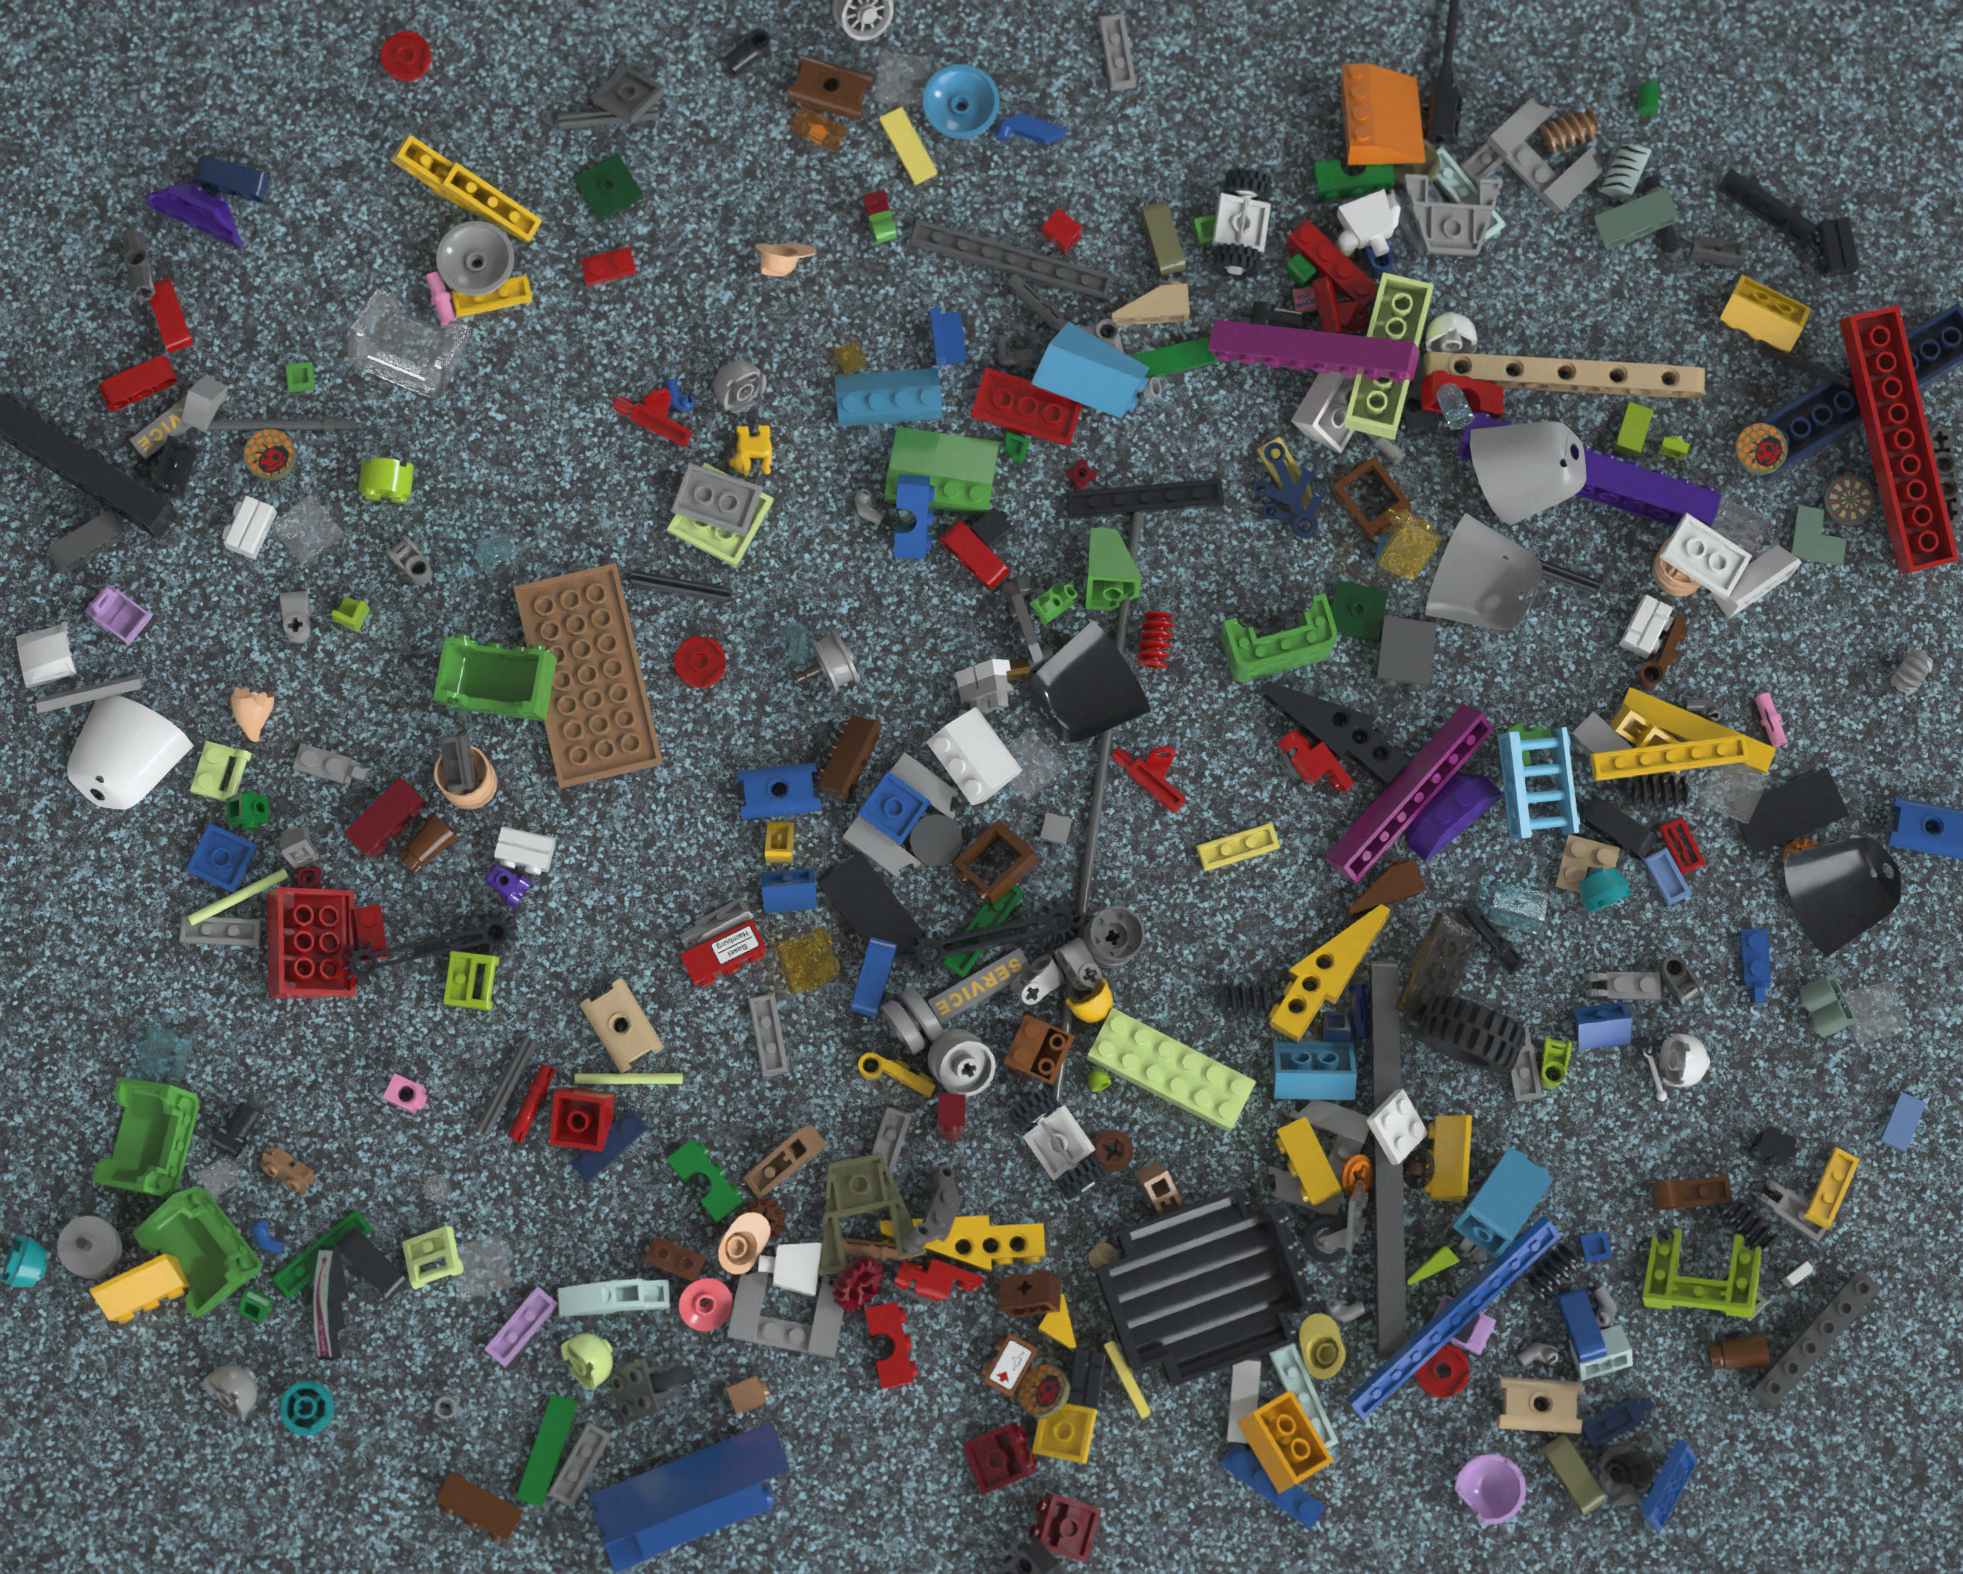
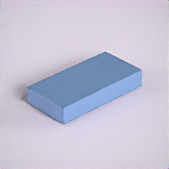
(1666, 877)
(1902, 1122)

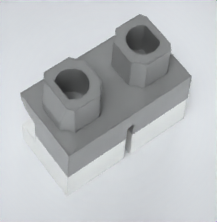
(985, 683)

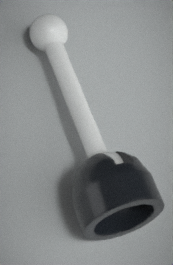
(1647, 1049)

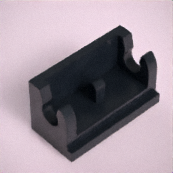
(175, 467)

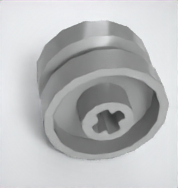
(909, 1022)
(961, 1062)

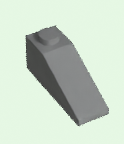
(1596, 736)
(297, 847)

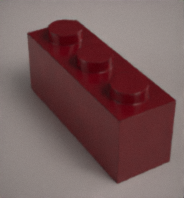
(385, 818)
(951, 1116)

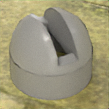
(1152, 388)
(445, 1412)

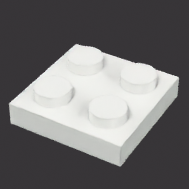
(1397, 1126)

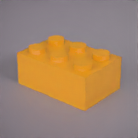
(1285, 1441)

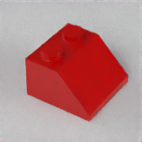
(581, 1118)

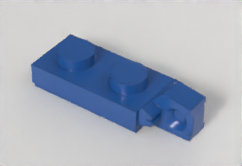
(1755, 962)

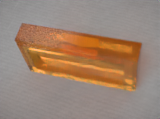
(819, 129)

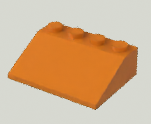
(1380, 116)

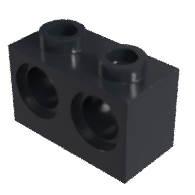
(1029, 1559)

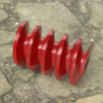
(1154, 639)

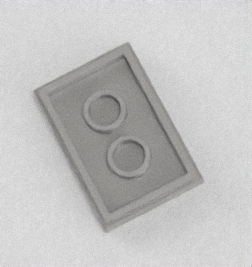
(716, 499)

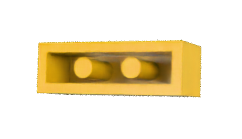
(1308, 1162)

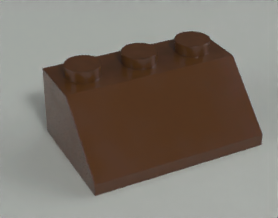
(848, 757)

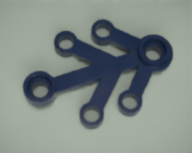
(1292, 494)

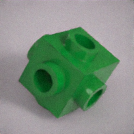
(247, 810)

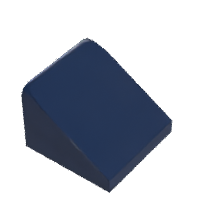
(1335, 1027)

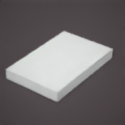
(1705, 556)

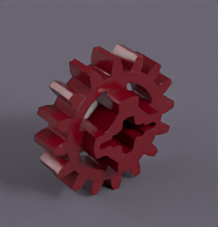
(858, 1283)

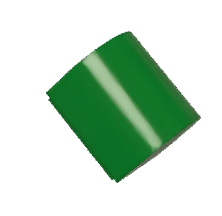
(1648, 98)
(1301, 270)
(255, 1305)

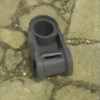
(1681, 982)

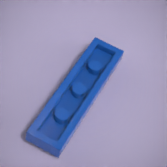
(1292, 1501)

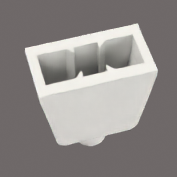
(794, 1267)

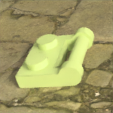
(213, 768)
(429, 1248)

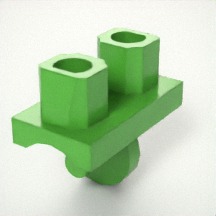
(1054, 602)

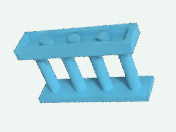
(1514, 783)

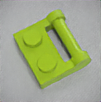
(462, 980)

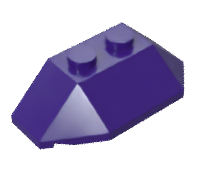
(197, 210)
(1450, 813)

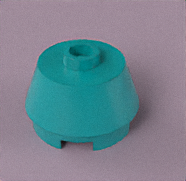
(1603, 889)
(24, 1263)
(306, 1408)

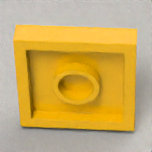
(1066, 1434)

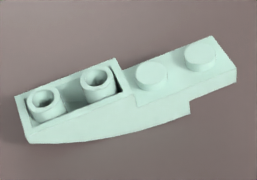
(613, 1296)

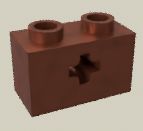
(675, 1260)
(1030, 1294)

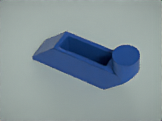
(1029, 128)

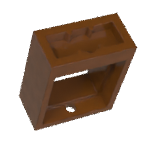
(1377, 525)
(1010, 877)

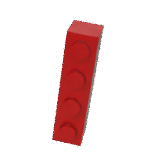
(1332, 263)

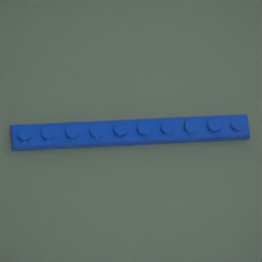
(1453, 1317)

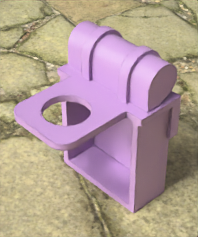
(117, 614)
(1473, 1334)

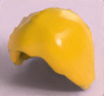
(1093, 1006)

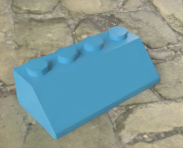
(888, 397)

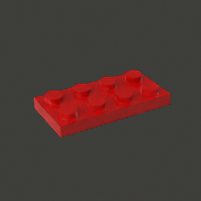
(1025, 408)

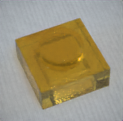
(850, 358)

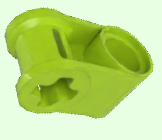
(1554, 1057)

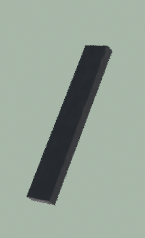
(1144, 498)

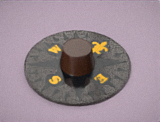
(1418, 1169)

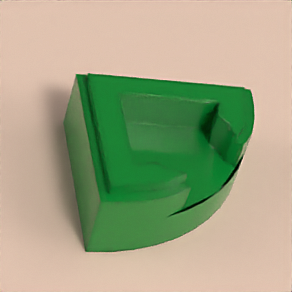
(1016, 447)

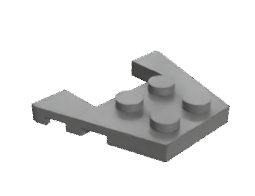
(1449, 226)

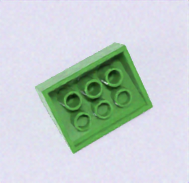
(956, 464)

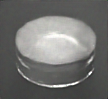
(437, 1188)

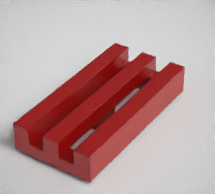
(1690, 840)

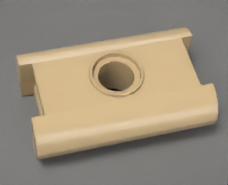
(638, 1037)
(1559, 1400)

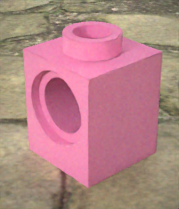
(394, 1091)

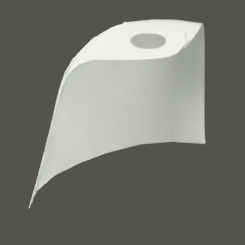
(125, 747)

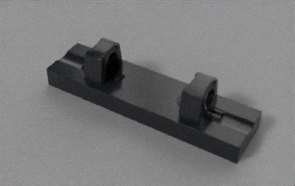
(1766, 206)

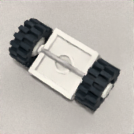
(1241, 223)
(1058, 1143)

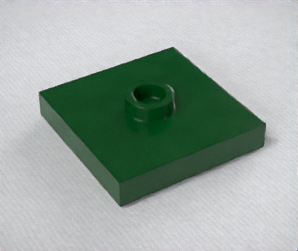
(608, 187)
(1358, 610)

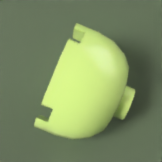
(589, 1358)

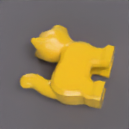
(752, 447)

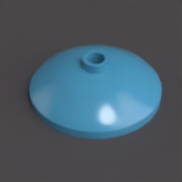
(966, 87)

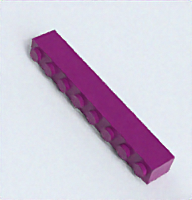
(1314, 350)
(1409, 793)

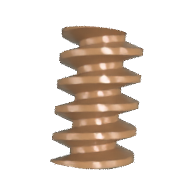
(1570, 129)

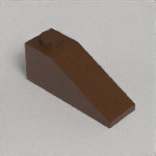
(1395, 885)

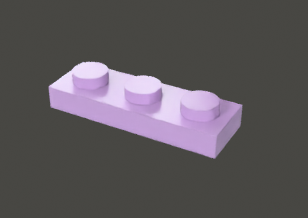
(521, 1326)

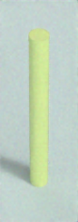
(237, 897)
(629, 1078)

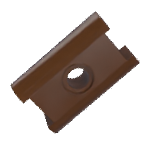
(844, 100)

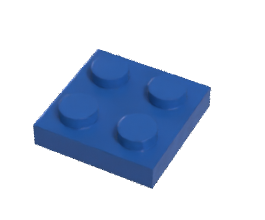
(893, 808)
(222, 858)

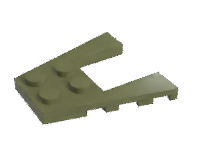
(855, 1189)

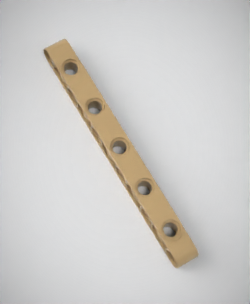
(1585, 375)

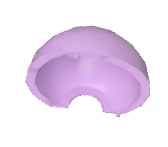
(1492, 1488)

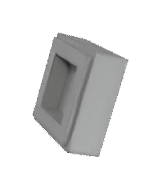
(1056, 829)

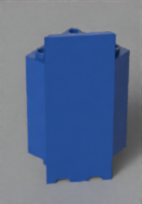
(688, 1497)

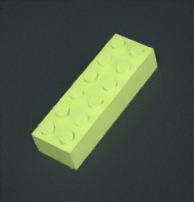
(1397, 315)
(1171, 1070)

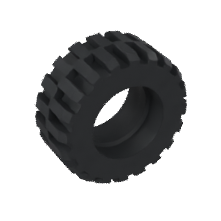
(1471, 1033)

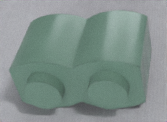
(1827, 1006)

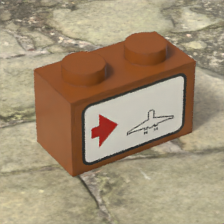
(1009, 1365)

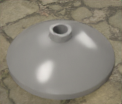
(471, 244)

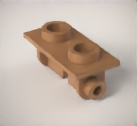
(277, 1164)

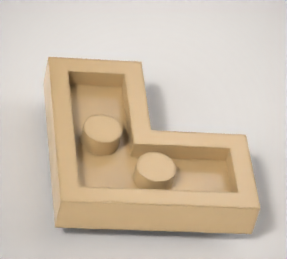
(1580, 855)

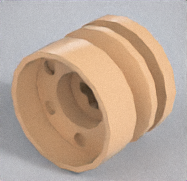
(1671, 579)
(480, 794)

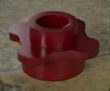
(1081, 482)
(302, 875)

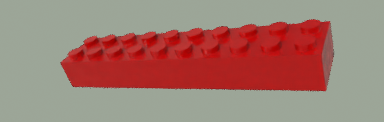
(1898, 439)

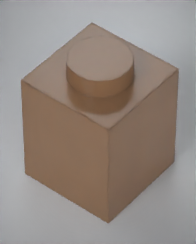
(748, 1394)

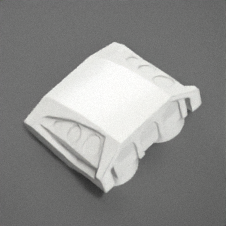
(45, 655)

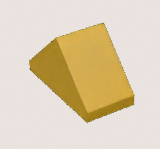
(779, 842)
(1058, 1326)

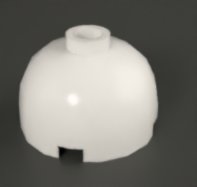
(1451, 334)
(1683, 1060)

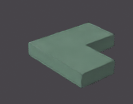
(1810, 543)

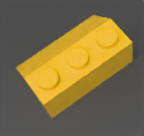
(1765, 314)
(1451, 1157)
(141, 1288)

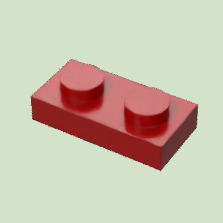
(608, 266)
(371, 928)

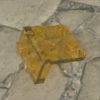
(1409, 546)
(808, 961)

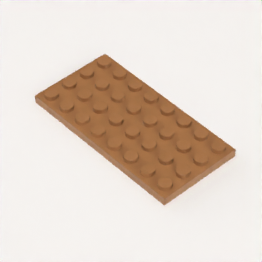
(598, 697)

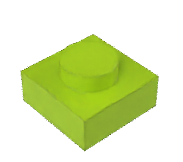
(1674, 447)

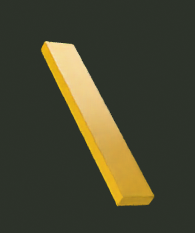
(1693, 727)
(1669, 757)

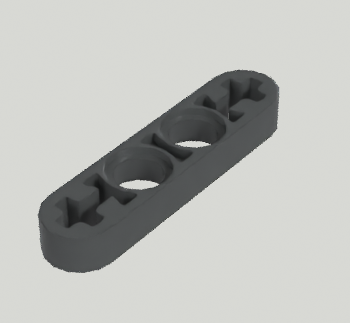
(1949, 476)

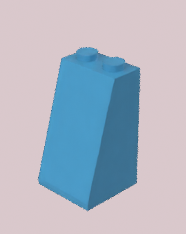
(1091, 372)
(1503, 1202)

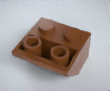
(1038, 1050)

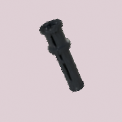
(1501, 948)

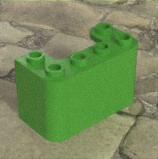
(1283, 651)
(495, 678)

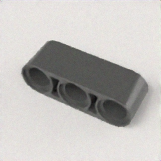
(86, 542)

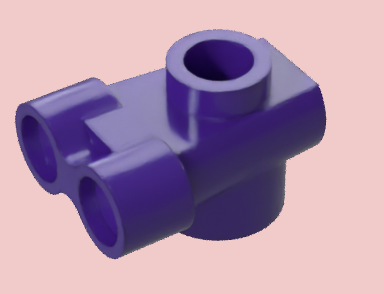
(512, 886)

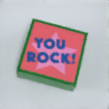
(1304, 300)

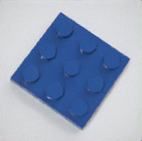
(1668, 1485)

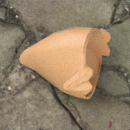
(251, 710)

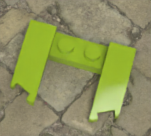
(1733, 1296)

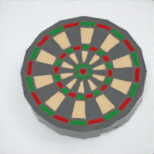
(1849, 500)

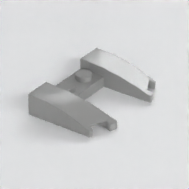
(1551, 189)
(881, 848)
(1351, 1133)
(751, 1327)

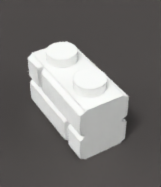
(249, 527)
(1646, 626)
(524, 850)

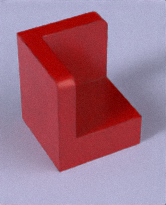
(1061, 231)

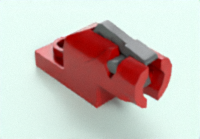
(1312, 763)
(935, 1282)

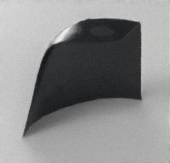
(1087, 687)
(1837, 893)

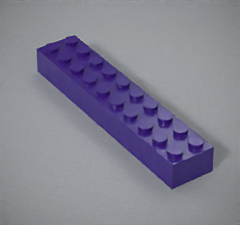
(1627, 484)

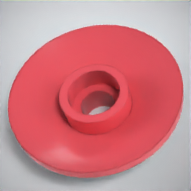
(714, 1312)

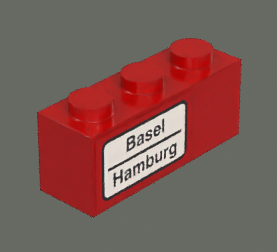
(724, 954)

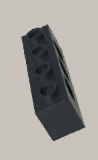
(1421, 421)

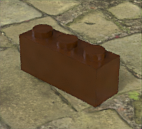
(479, 1508)

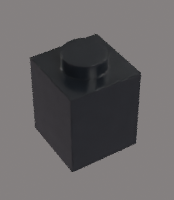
(992, 527)

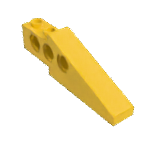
(465, 189)
(1344, 955)
(976, 1231)

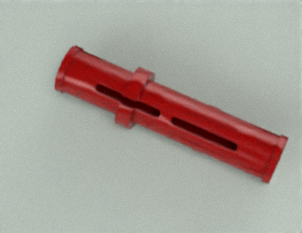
(533, 1099)

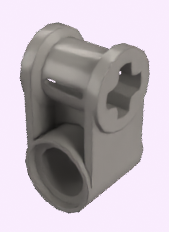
(407, 558)
(296, 611)
(1076, 962)
(1039, 980)

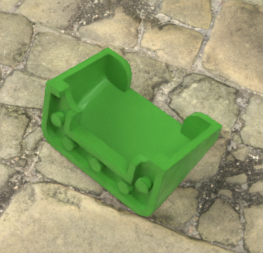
(150, 1138)
(206, 1245)

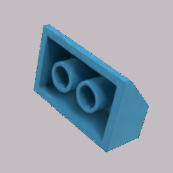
(1314, 1070)

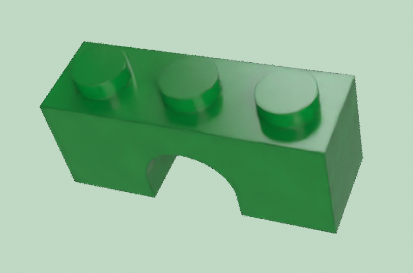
(1333, 183)
(693, 1161)

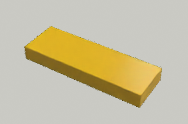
(511, 293)
(1831, 1188)

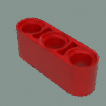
(170, 316)
(137, 383)
(974, 555)

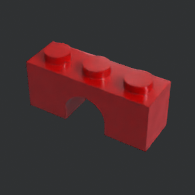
(1481, 395)
(888, 1321)

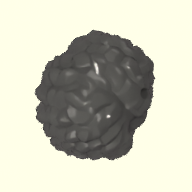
(1626, 1473)

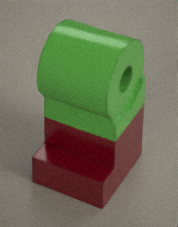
(879, 216)

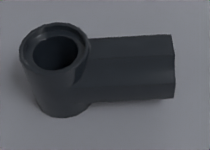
(746, 54)
(1267, 314)
(232, 1137)

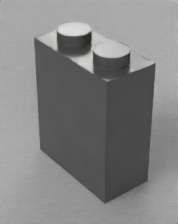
(1405, 653)

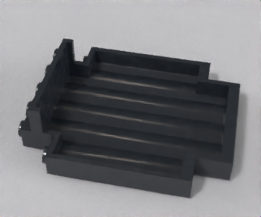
(1205, 1287)

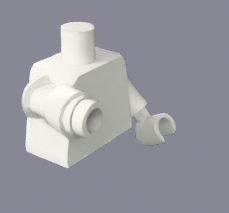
(1368, 223)

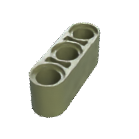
(1163, 238)
(1573, 1474)

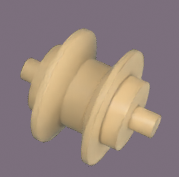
(1102, 1254)

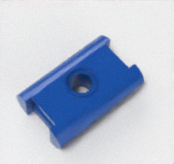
(796, 800)
(1910, 829)

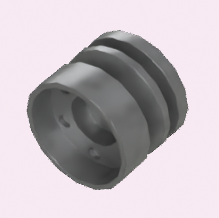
(1115, 923)

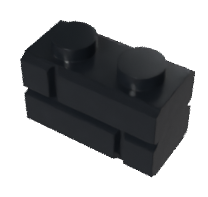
(1836, 247)
(1773, 1147)
(1087, 1378)

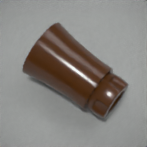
(427, 843)
(1739, 1352)

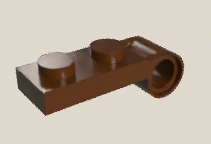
(1667, 656)
(1691, 1193)

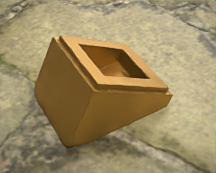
(1019, 669)

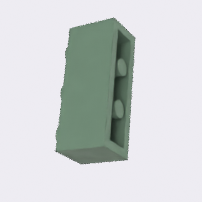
(1636, 217)

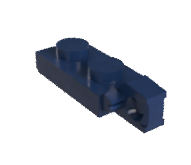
(1615, 1421)

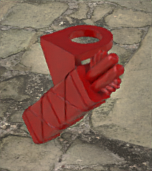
(1336, 315)
(654, 416)
(1152, 774)

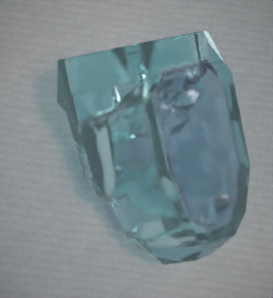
(1454, 406)

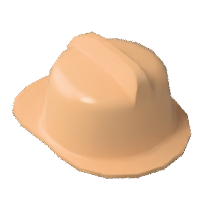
(782, 258)
(743, 1242)

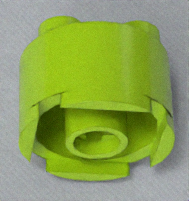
(385, 479)

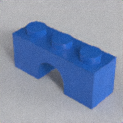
(914, 495)

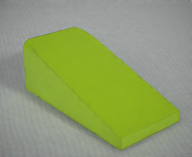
(1633, 429)
(1439, 1261)

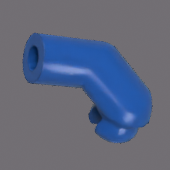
(679, 400)
(262, 1238)

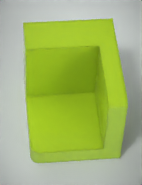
(351, 613)

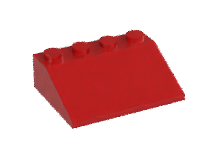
(306, 942)

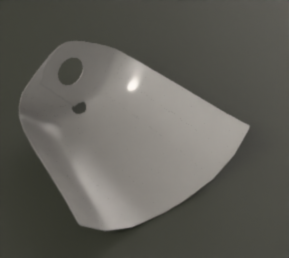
(1522, 467)
(1478, 583)

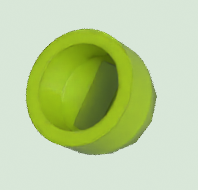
(1098, 1080)

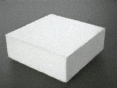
(1797, 1274)

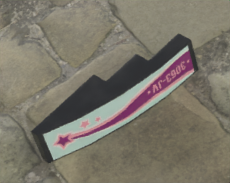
(328, 1292)

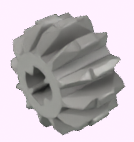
(1911, 671)

